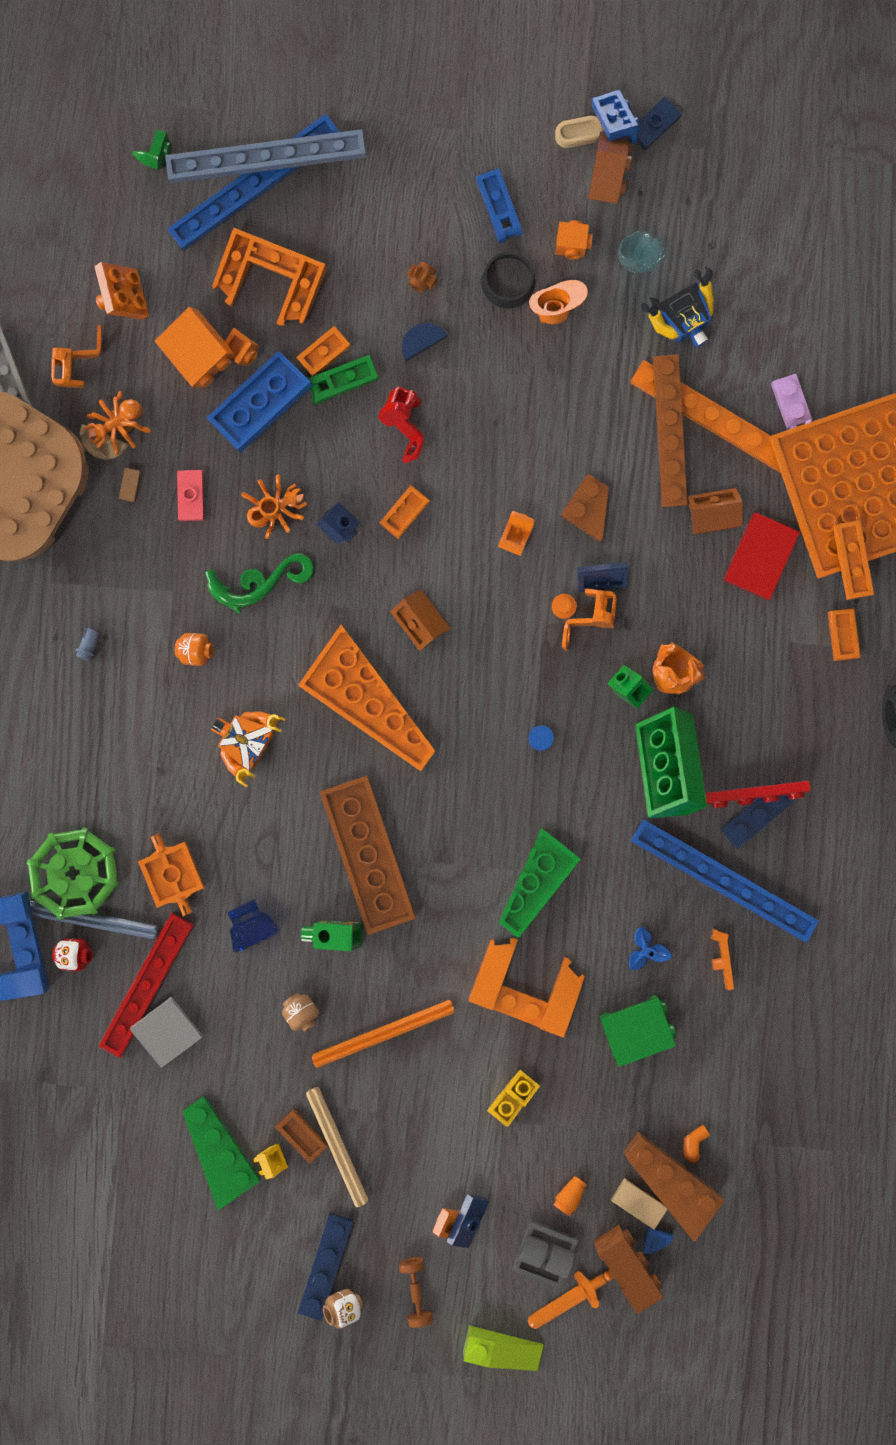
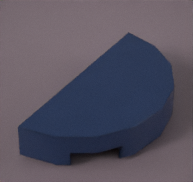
(420, 339)

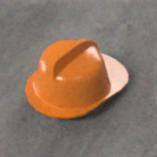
(556, 301)

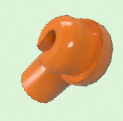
(692, 1142)

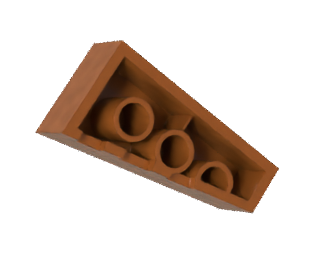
(679, 1189)

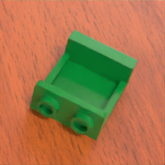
(638, 1031)

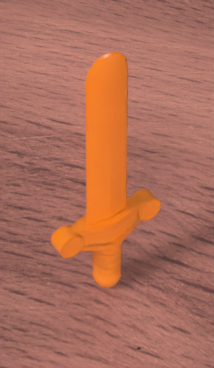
(583, 1291)

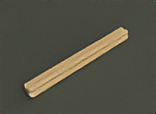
(337, 1147)

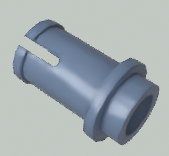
(87, 644)

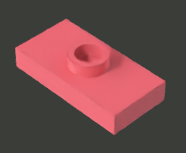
(190, 495)

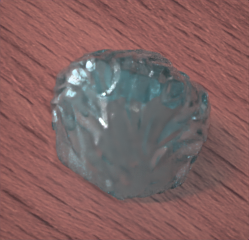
(640, 252)

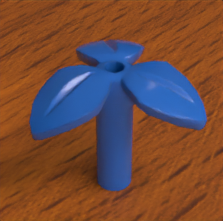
(657, 952)

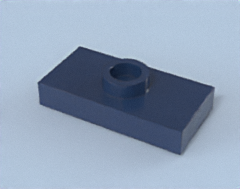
(656, 122)
(602, 576)
(467, 1221)

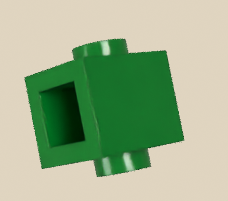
(626, 682)

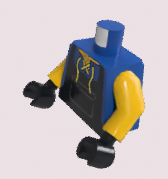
(685, 312)

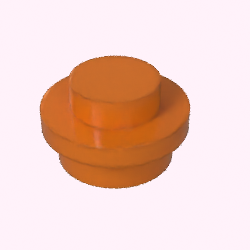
(564, 606)

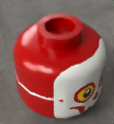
(72, 954)

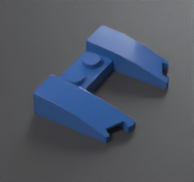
(31, 974)

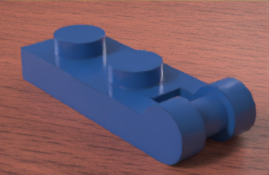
(498, 205)

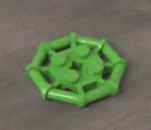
(61, 864)

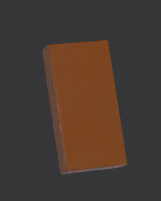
(301, 1136)

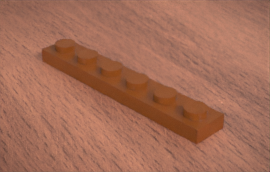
(670, 430)

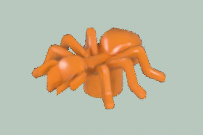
(119, 420)
(270, 508)

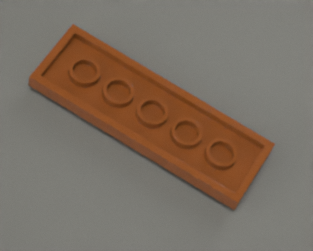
(367, 855)

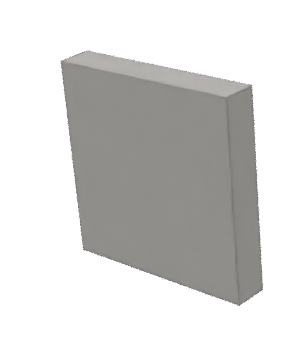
(166, 1032)

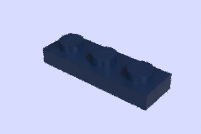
(753, 819)

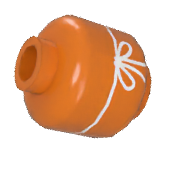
(194, 649)

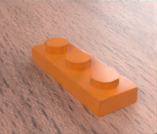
(853, 560)

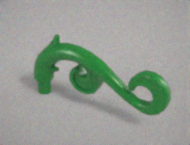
(264, 586)

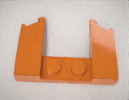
(248, 249)
(548, 1016)

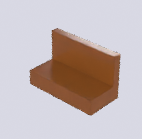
(715, 510)
(420, 619)

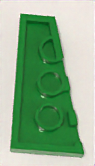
(542, 876)
(221, 1158)

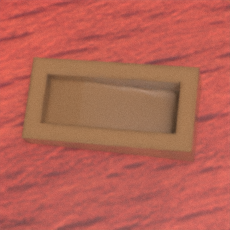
(130, 485)

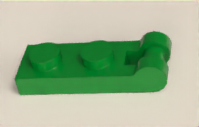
(343, 379)

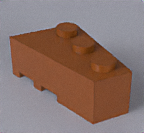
(629, 1268)

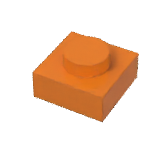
(445, 1222)

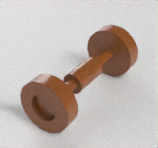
(418, 1318)

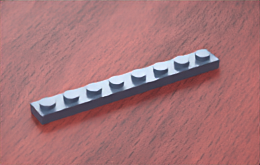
(265, 156)

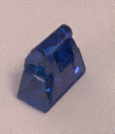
(253, 930)

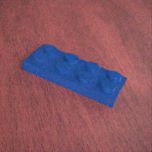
(259, 401)

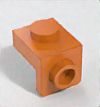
(243, 347)
(516, 533)

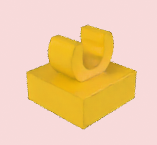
(271, 1161)

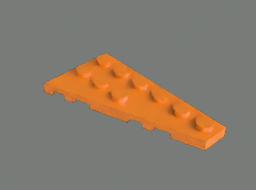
(355, 691)

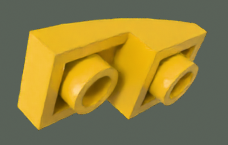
(513, 1098)

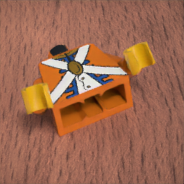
(245, 741)

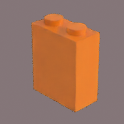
(195, 348)

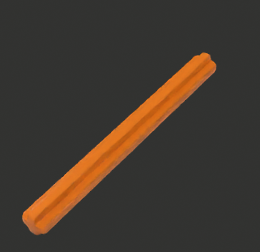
(383, 1033)

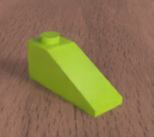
(501, 1350)

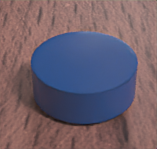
(540, 738)

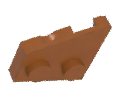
(588, 507)

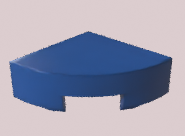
(656, 1240)

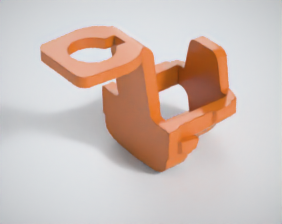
(63, 358)
(600, 619)

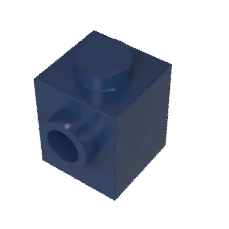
(338, 524)

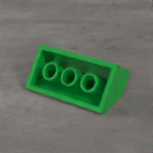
(670, 764)

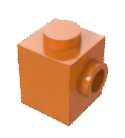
(573, 239)

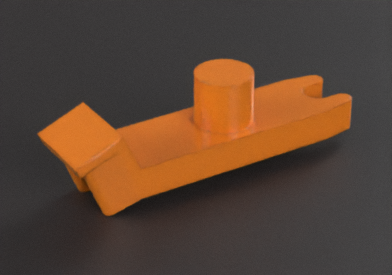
(724, 961)

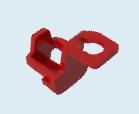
(397, 414)

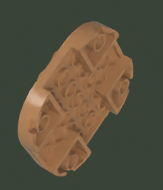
(39, 478)

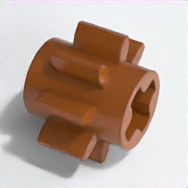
(422, 277)

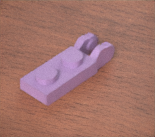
(791, 401)

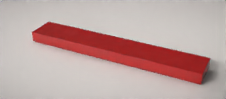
(146, 984)

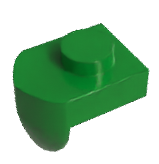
(156, 157)

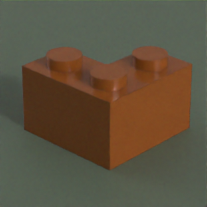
(610, 163)

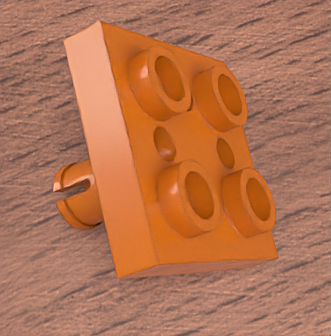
(120, 291)

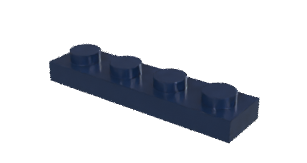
(325, 1266)

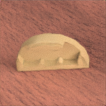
(106, 450)

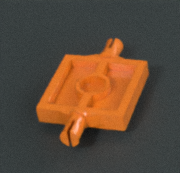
(171, 874)

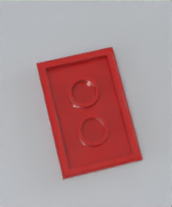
(761, 556)

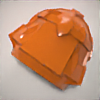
(676, 670)

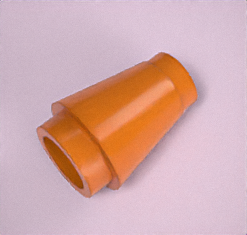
(570, 1196)

